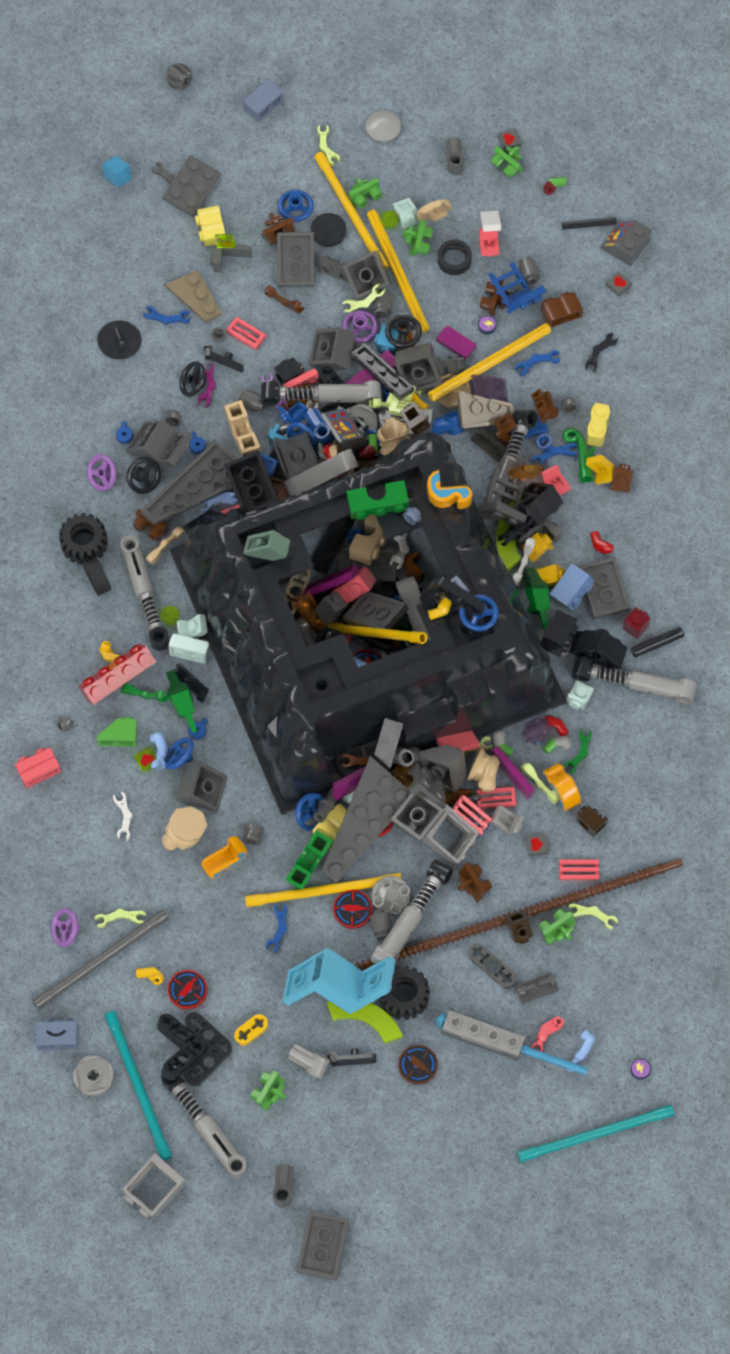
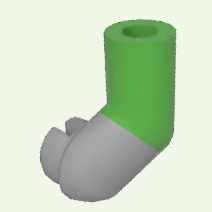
(498, 740)
(556, 742)

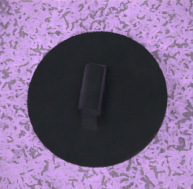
(119, 339)

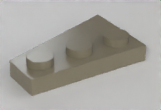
(196, 295)
(480, 411)

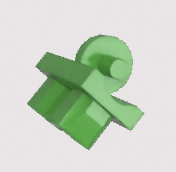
(512, 167)
(363, 189)
(416, 235)
(560, 928)
(271, 1092)

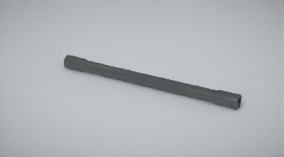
(152, 923)

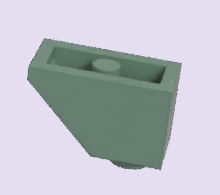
(267, 546)

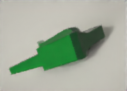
(538, 595)
(181, 699)

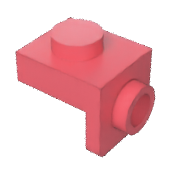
(489, 243)
(554, 477)

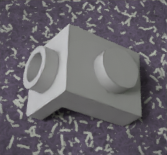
(506, 820)

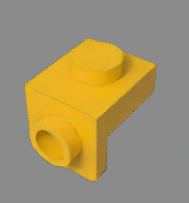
(602, 467)
(542, 544)
(551, 574)

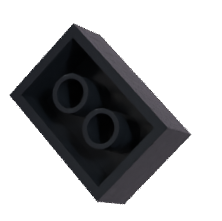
(251, 481)

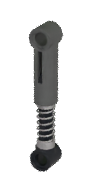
(524, 421)

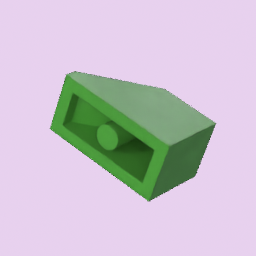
(120, 733)

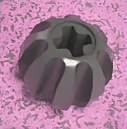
(179, 76)

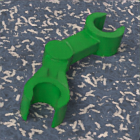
(131, 690)
(584, 741)

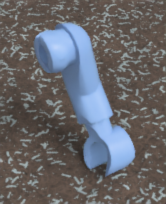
(227, 497)
(162, 749)
(584, 1050)

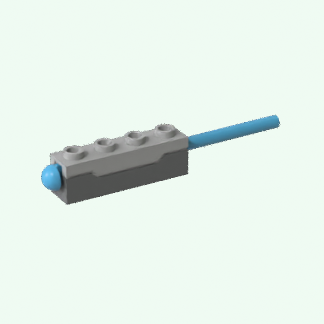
(496, 1040)

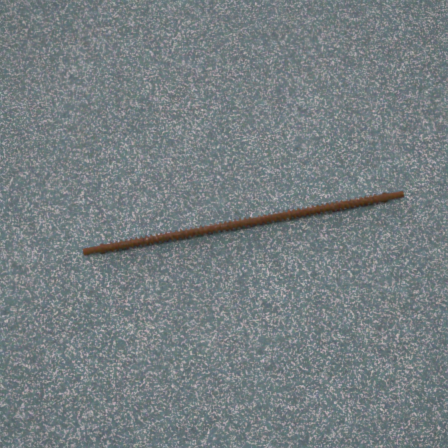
(548, 905)

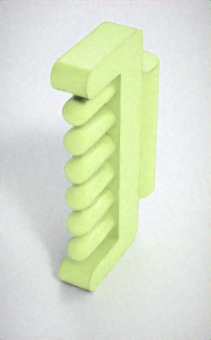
(395, 405)

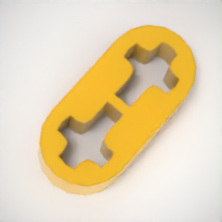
(248, 1025)

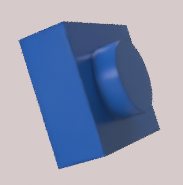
(294, 414)

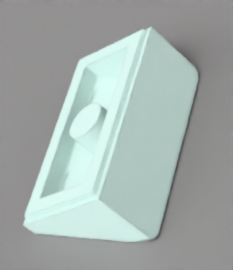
(188, 648)

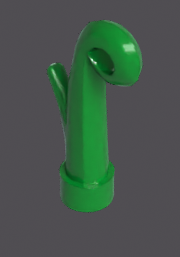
(585, 474)

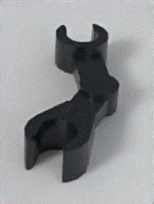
(597, 349)

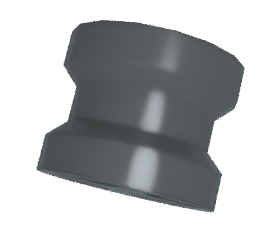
(252, 834)

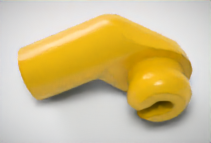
(422, 405)
(442, 609)
(107, 652)
(151, 973)

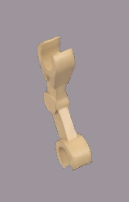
(154, 556)

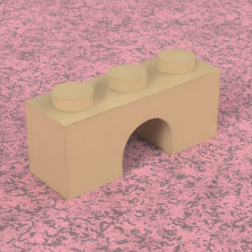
(240, 428)
(367, 548)

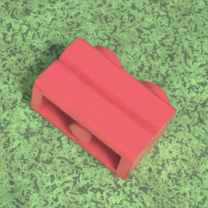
(357, 586)
(37, 767)

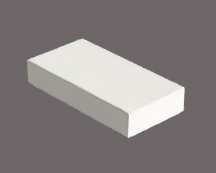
(490, 221)

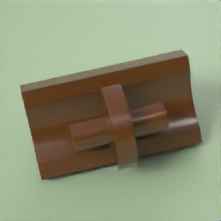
(270, 233)
(490, 304)
(545, 405)
(156, 530)
(471, 883)

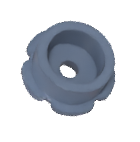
(412, 515)

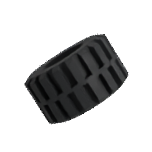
(79, 525)
(414, 1006)

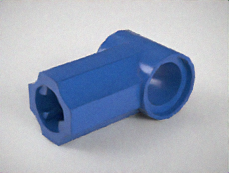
(447, 424)
(319, 426)

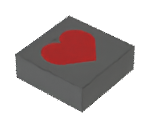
(509, 138)
(618, 284)
(537, 845)

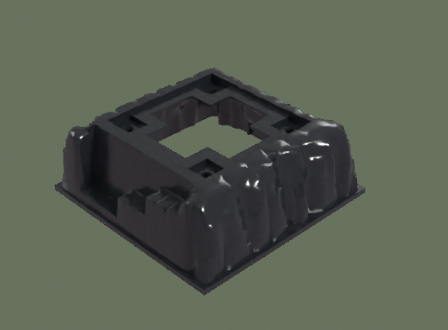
(433, 687)

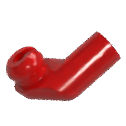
(600, 545)
(558, 724)

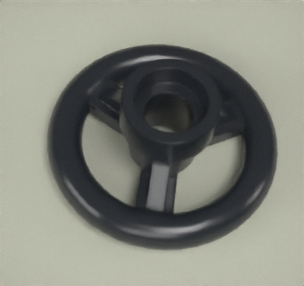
(403, 323)
(196, 379)
(135, 473)

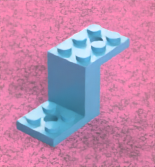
(339, 981)

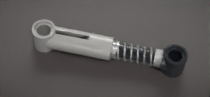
(325, 393)
(144, 591)
(680, 690)
(437, 875)
(207, 1128)

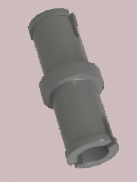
(326, 806)

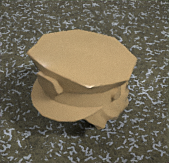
(391, 434)
(484, 770)
(184, 828)

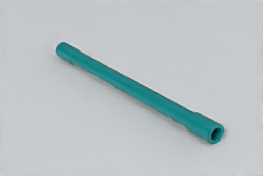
(116, 1029)
(536, 1151)

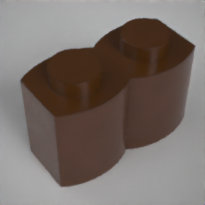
(561, 309)

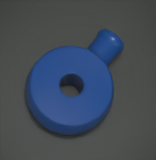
(124, 430)
(197, 441)
(201, 727)

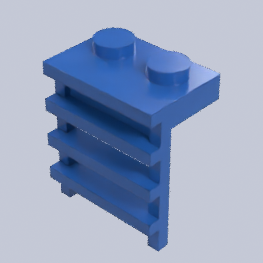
(520, 299)

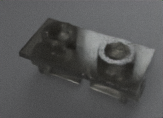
(489, 443)

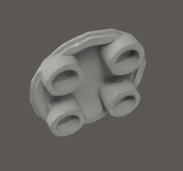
(383, 126)
(391, 894)

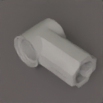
(313, 1062)

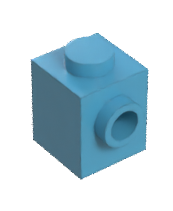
(117, 171)
(383, 343)

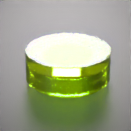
(389, 219)
(169, 615)

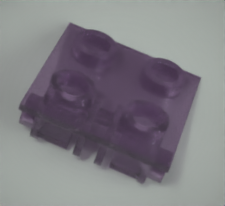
(490, 387)

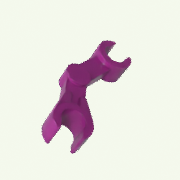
(211, 387)

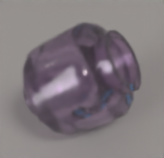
(537, 730)

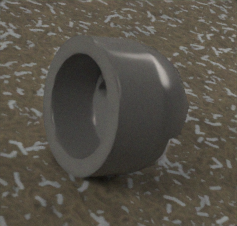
(218, 331)
(569, 405)
(173, 418)
(64, 723)

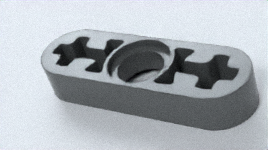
(499, 980)

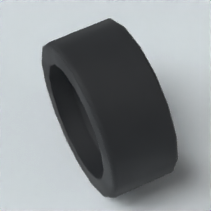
(454, 269)
(97, 576)

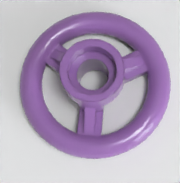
(359, 318)
(105, 472)
(68, 928)

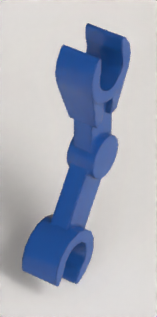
(155, 315)
(526, 365)
(564, 450)
(282, 929)

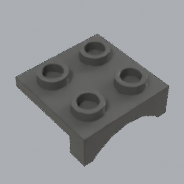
(427, 784)

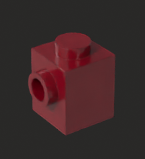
(636, 623)

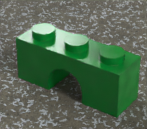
(362, 505)
(309, 858)

